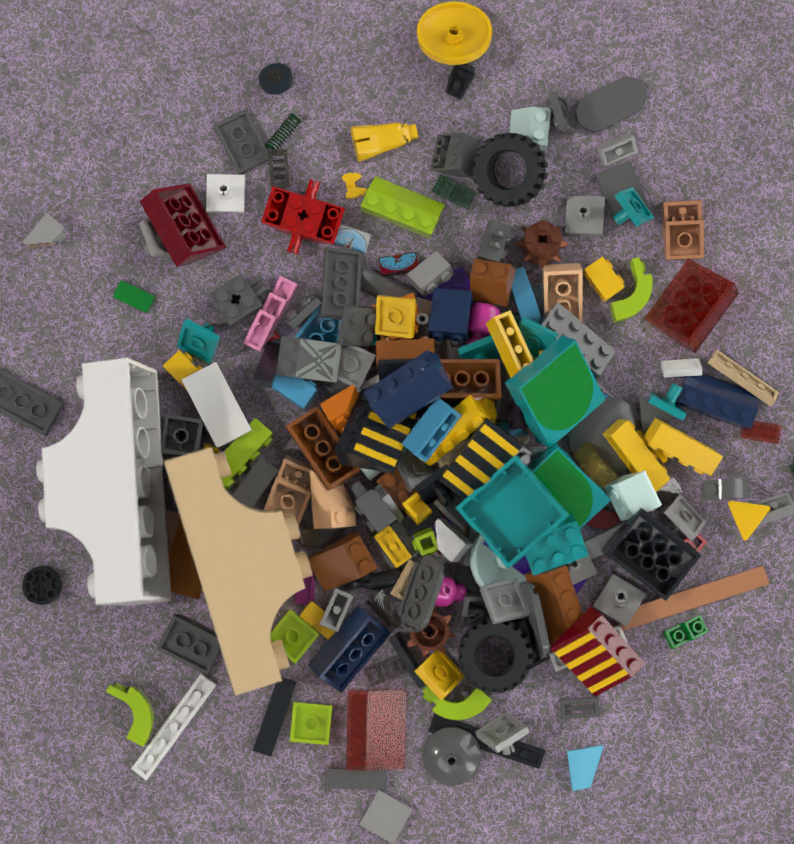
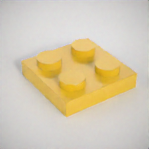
(395, 316)
(439, 674)

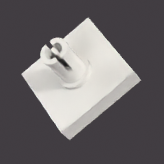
(225, 193)

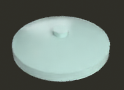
(488, 567)

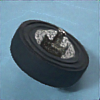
(275, 78)

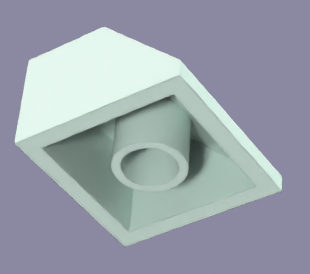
(532, 123)
(631, 493)

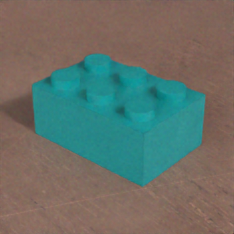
(558, 548)

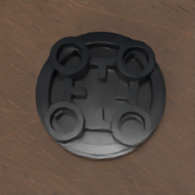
(42, 585)

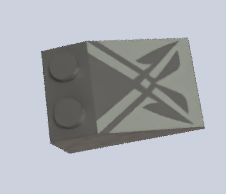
(309, 359)

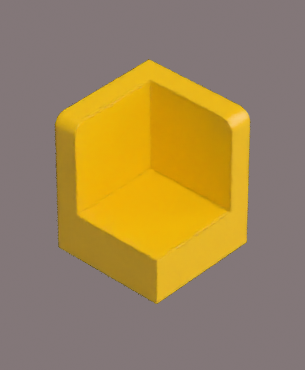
(416, 508)

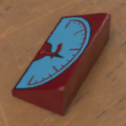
(398, 263)

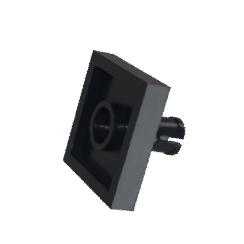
(432, 488)

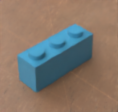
(431, 429)

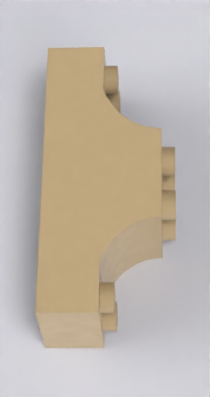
(242, 566)

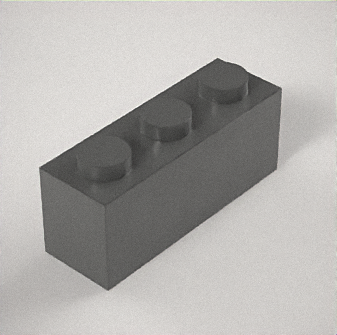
(255, 483)

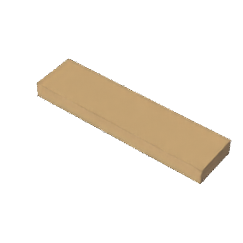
(743, 377)

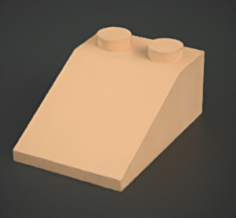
(565, 287)
(330, 507)

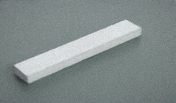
(174, 726)

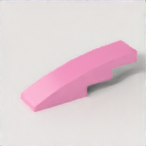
(270, 314)

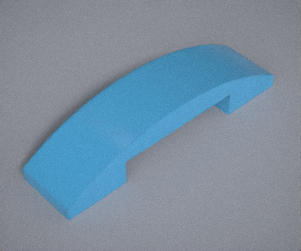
(524, 296)

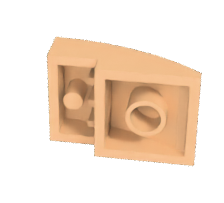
(291, 488)

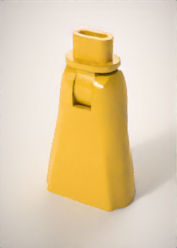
(380, 138)

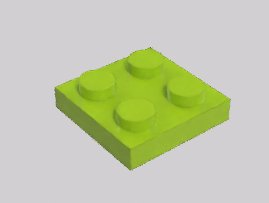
(295, 635)
(311, 723)

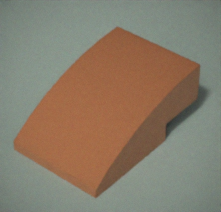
(683, 229)

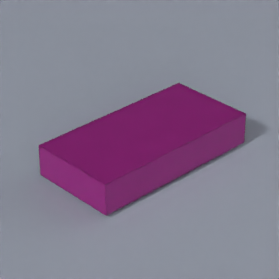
(306, 595)

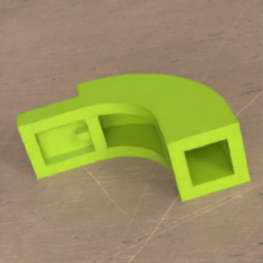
(629, 307)
(459, 710)
(142, 712)

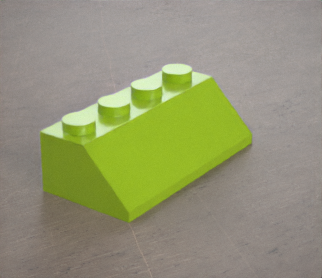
(402, 207)

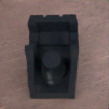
(460, 80)

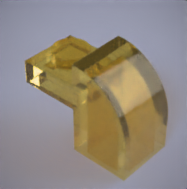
(594, 465)

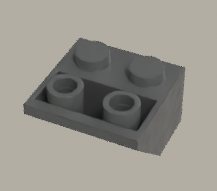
(454, 154)

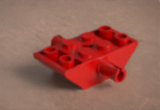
(284, 214)

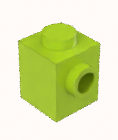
(425, 542)

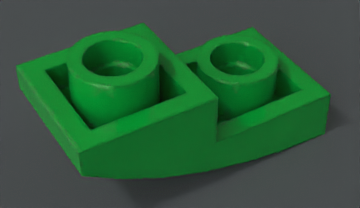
(685, 631)

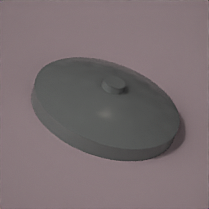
(596, 423)

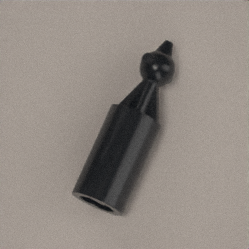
(376, 580)

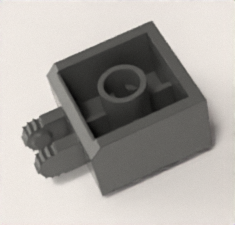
(493, 242)
(248, 300)
(176, 425)
(373, 508)

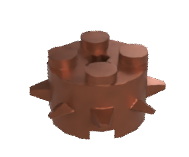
(541, 243)
(436, 640)

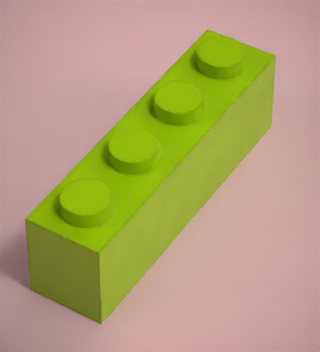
(246, 449)

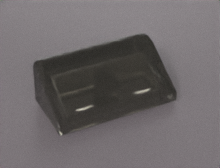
(667, 493)

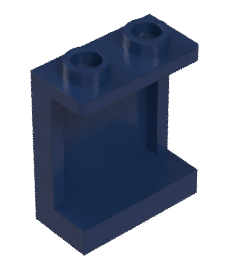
(450, 315)

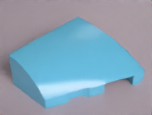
(583, 766)

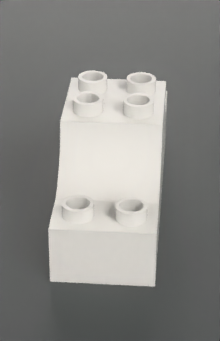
(110, 484)

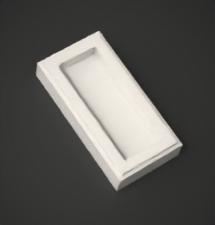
(681, 368)

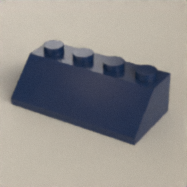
(409, 389)
(719, 400)
(349, 649)

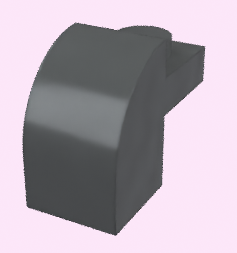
(727, 488)

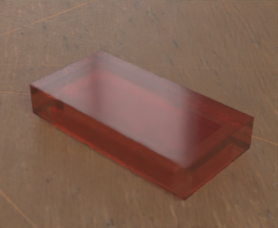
(762, 432)

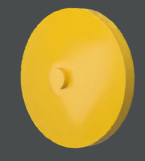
(454, 33)

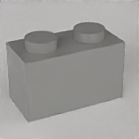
(430, 274)

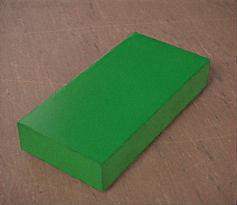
(134, 296)

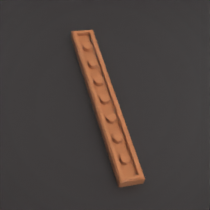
(699, 596)

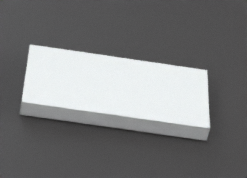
(216, 405)

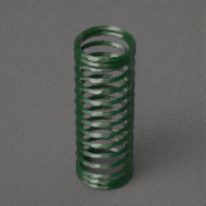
(292, 116)

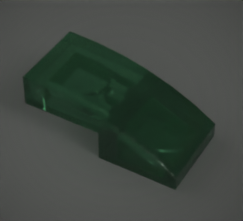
(452, 192)

